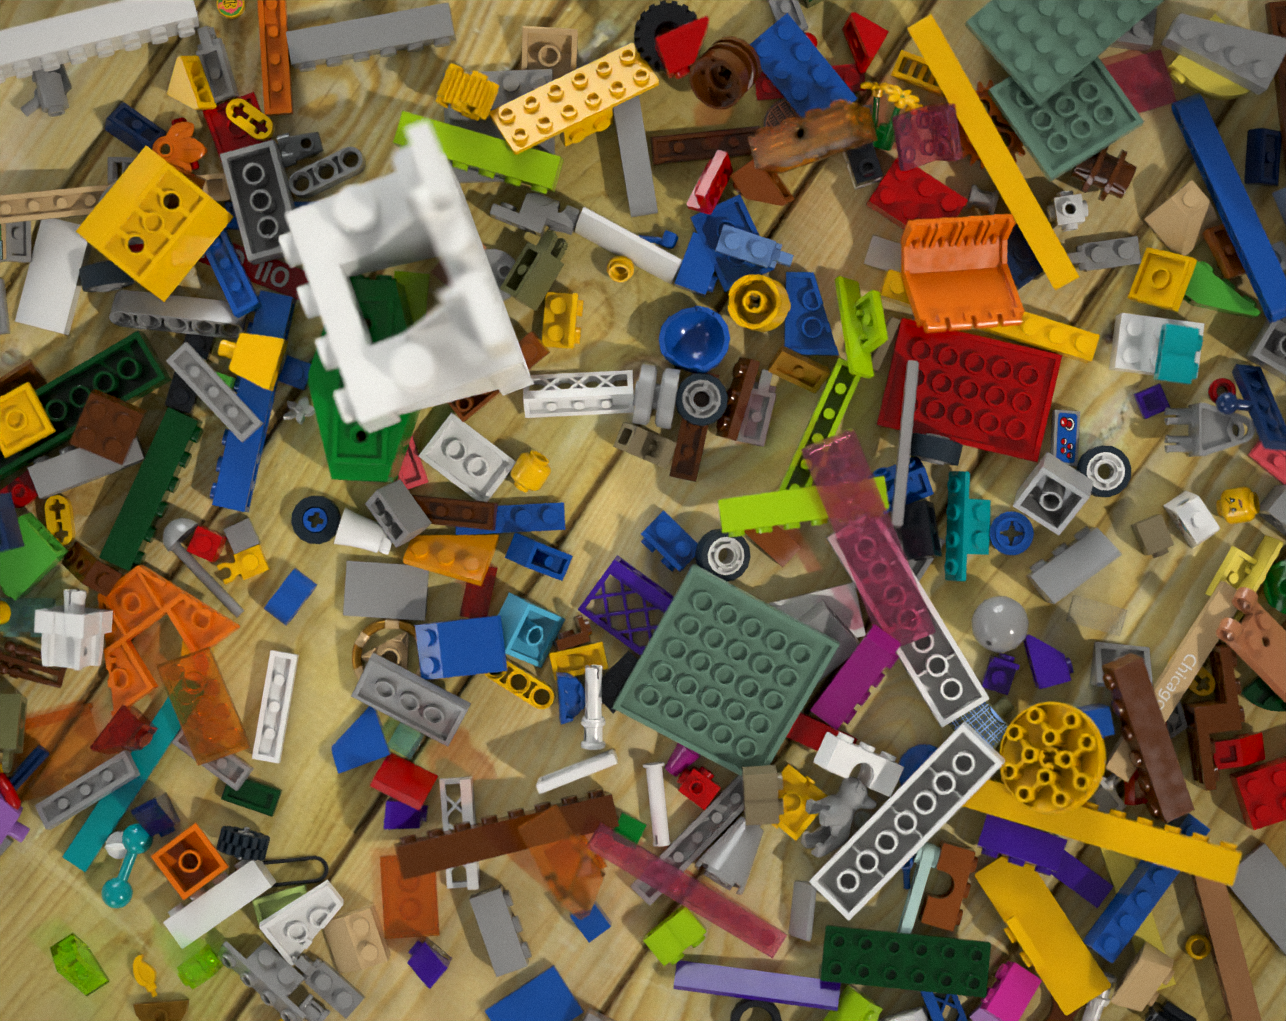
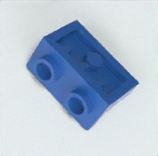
(917, 483)
(670, 541)

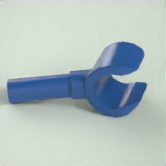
(668, 240)
(906, 872)

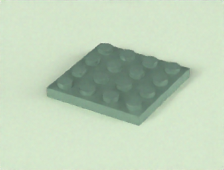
(1072, 123)

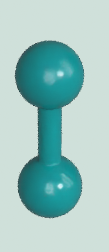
(118, 891)

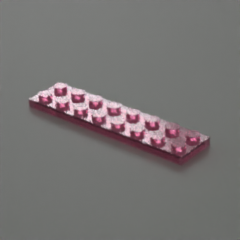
(867, 537)

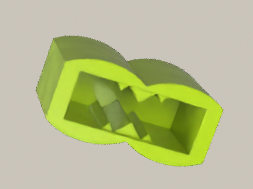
(675, 935)

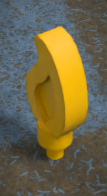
(145, 974)

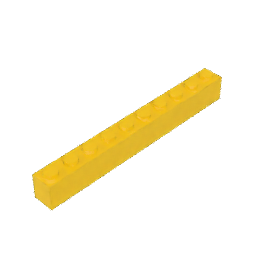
(1118, 834)

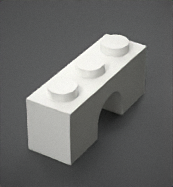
(841, 755)

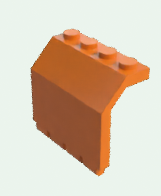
(960, 273)

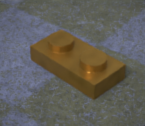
(798, 369)

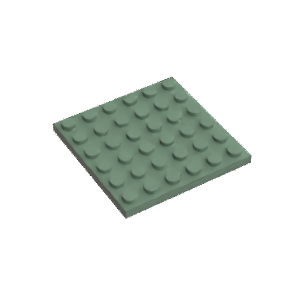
(725, 673)

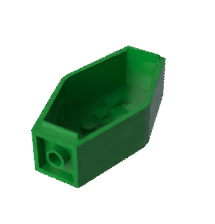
(383, 450)

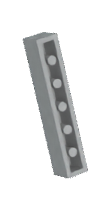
(371, 36)

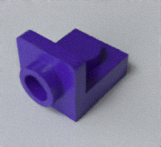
(1000, 673)

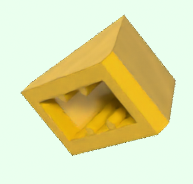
(190, 84)

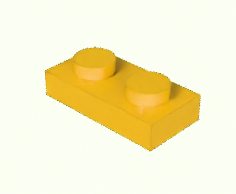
(575, 659)

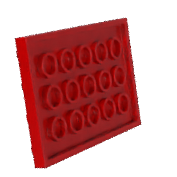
(973, 390)

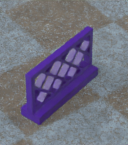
(639, 584)

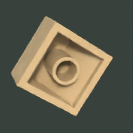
(357, 939)
(1142, 978)

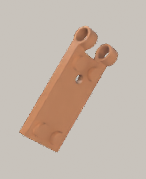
(1247, 637)

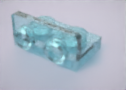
(23, 615)

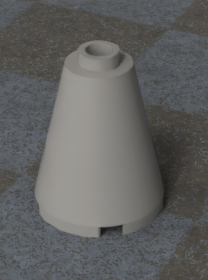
(732, 856)

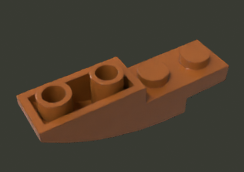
(533, 352)

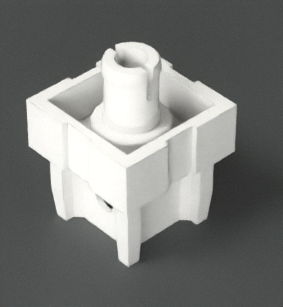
(72, 632)

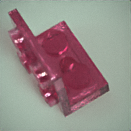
(927, 135)

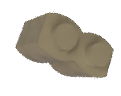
(761, 795)

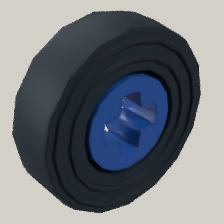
(308, 507)

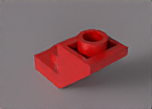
(1239, 751)

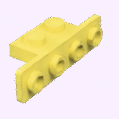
(1247, 571)

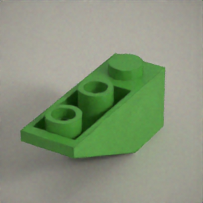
(1212, 293)

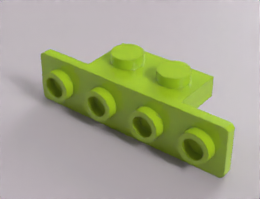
(861, 325)

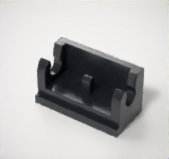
(920, 532)

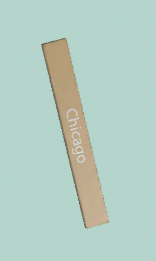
(1181, 668)

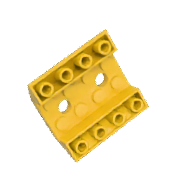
(171, 238)

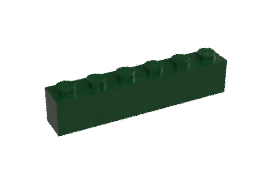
(151, 489)

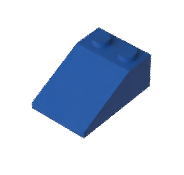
(461, 647)

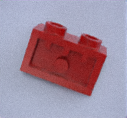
(711, 184)

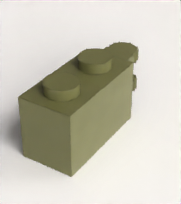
(535, 270)
(12, 727)

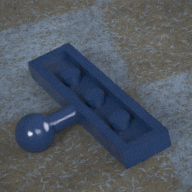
(1259, 403)

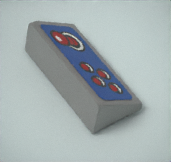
(1065, 436)

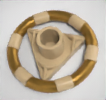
(394, 650)

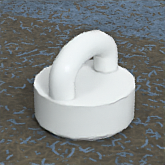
(115, 846)

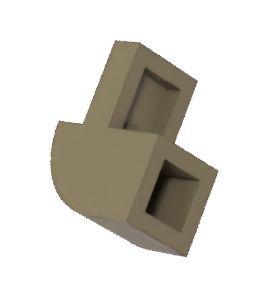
(645, 445)

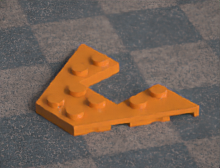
(139, 602)

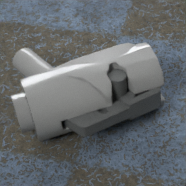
(50, 92)

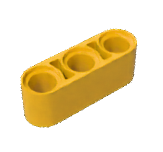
(528, 692)

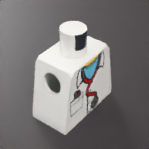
(1192, 518)

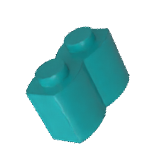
(1177, 354)

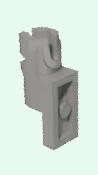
(536, 214)

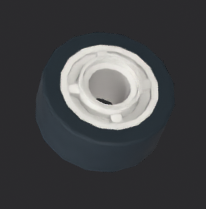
(1119, 470)
(737, 555)

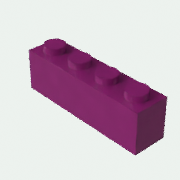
(856, 676)

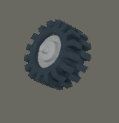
(243, 843)

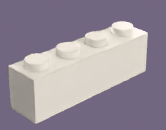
(219, 902)

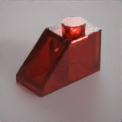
(126, 731)

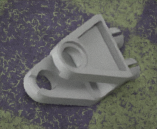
(1207, 429)

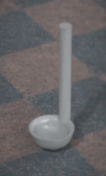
(173, 536)

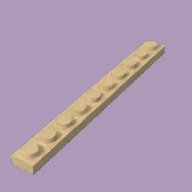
(81, 201)

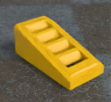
(900, 64)

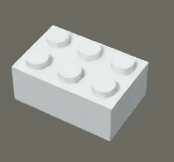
(1137, 342)

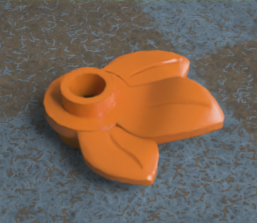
(182, 147)

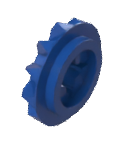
(1020, 523)

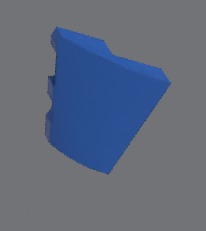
(361, 742)

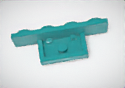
(966, 526)

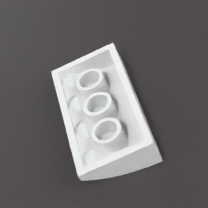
(626, 244)
(54, 277)
(840, 599)

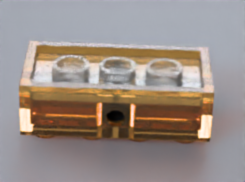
(812, 137)

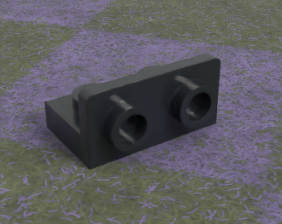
(616, 678)

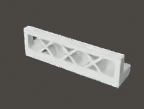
(578, 398)
(468, 814)

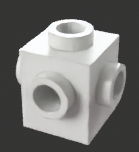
(1060, 218)

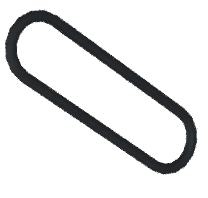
(296, 860)

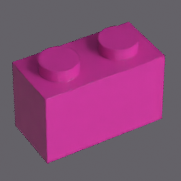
(1010, 992)

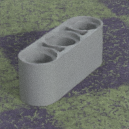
(313, 172)

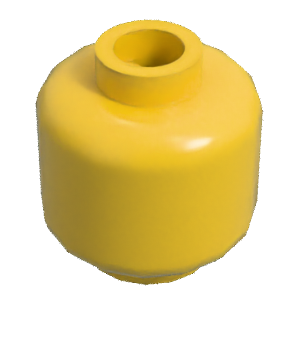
(530, 471)

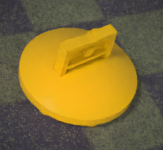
(1052, 758)

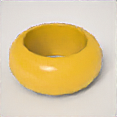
(1191, 939)

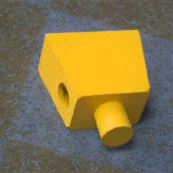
(255, 358)

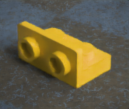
(561, 320)

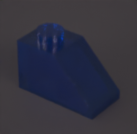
(157, 815)

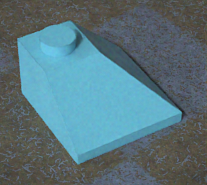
(528, 629)

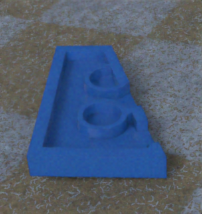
(806, 322)

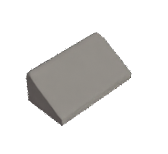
(802, 910)

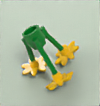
(885, 131)

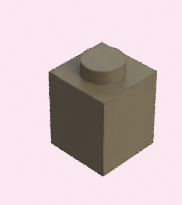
(1153, 536)

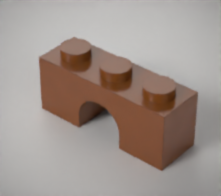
(944, 909)

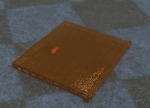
(68, 740)

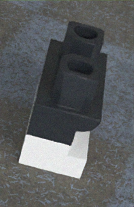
(863, 165)

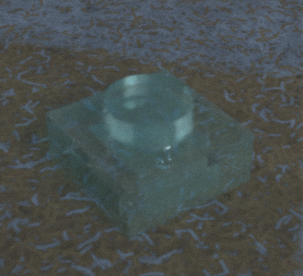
(405, 740)

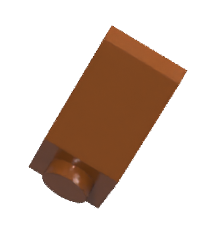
(761, 185)

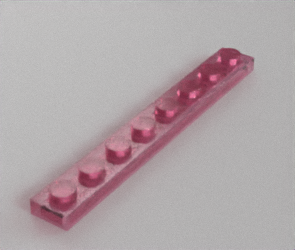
(686, 890)

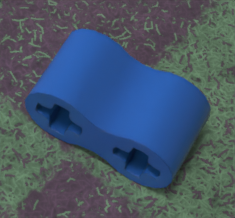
(290, 596)

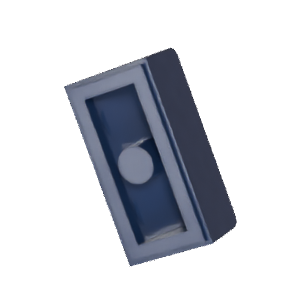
(133, 128)
(1263, 157)

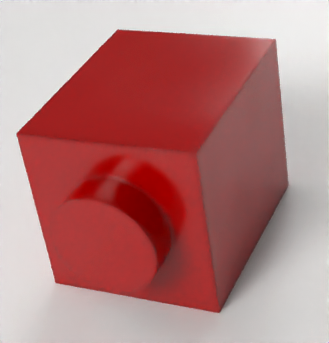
(207, 543)

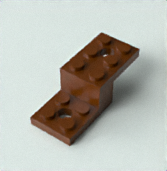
(1213, 716)

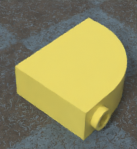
(1202, 79)

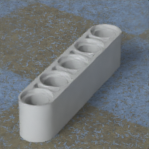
(635, 158)
(176, 314)

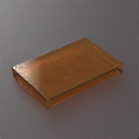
(408, 904)

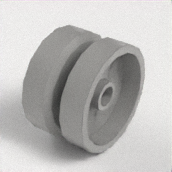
(655, 396)

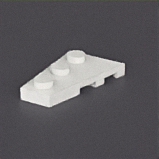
(300, 921)

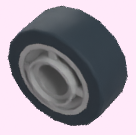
(104, 277)
(701, 383)
(935, 449)

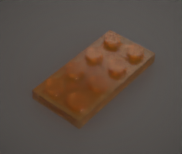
(203, 706)

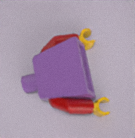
(10, 811)

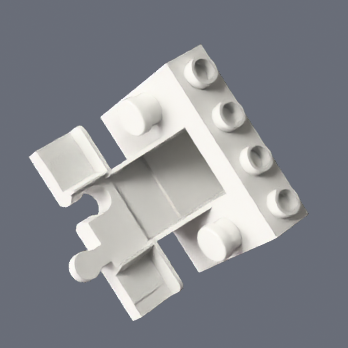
(391, 222)

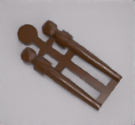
(15, 672)

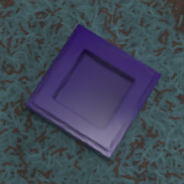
(1151, 401)

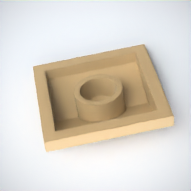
(550, 49)

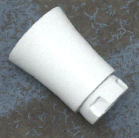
(362, 533)

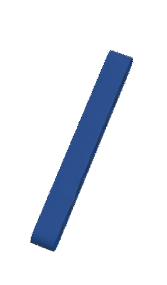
(1232, 204)

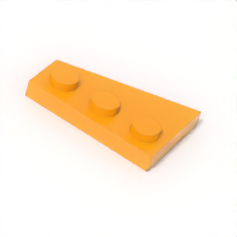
(453, 555)

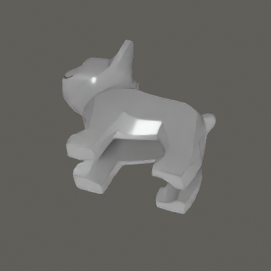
(836, 816)

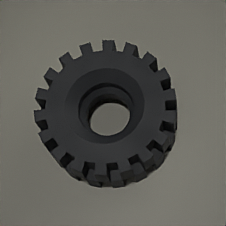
(652, 22)

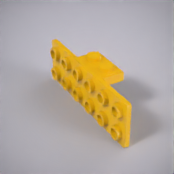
(575, 102)
(1043, 933)

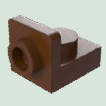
(570, 639)

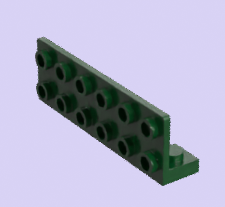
(905, 961)

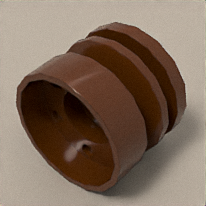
(725, 72)

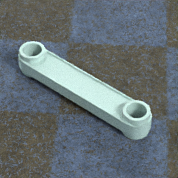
(926, 858)

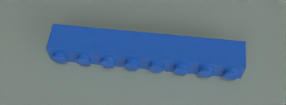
(240, 459)

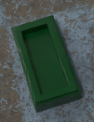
(254, 796)

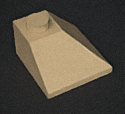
(1183, 219)

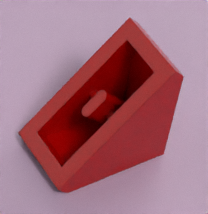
(863, 39)

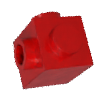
(698, 786)

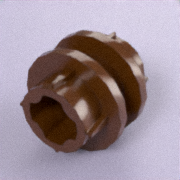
(1106, 173)

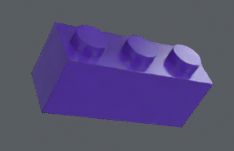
(1021, 845)

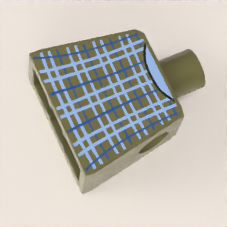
(987, 720)

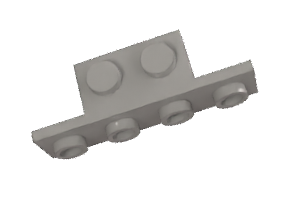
(268, 976)

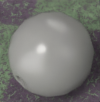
(1000, 624)

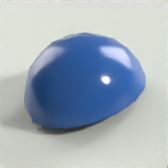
(694, 339)

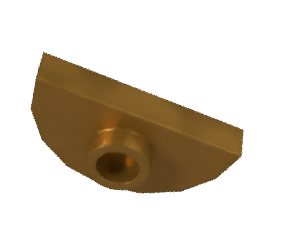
(161, 1010)

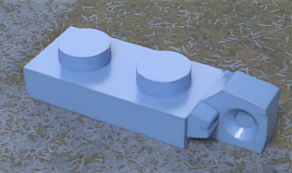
(752, 248)

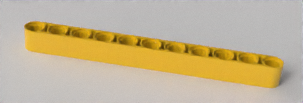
(993, 152)

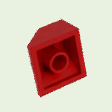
(681, 47)

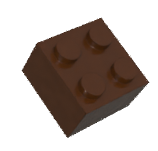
(108, 427)

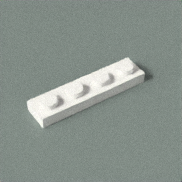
(275, 706)

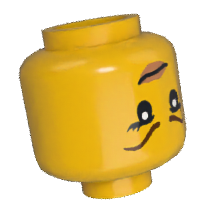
(1238, 505)

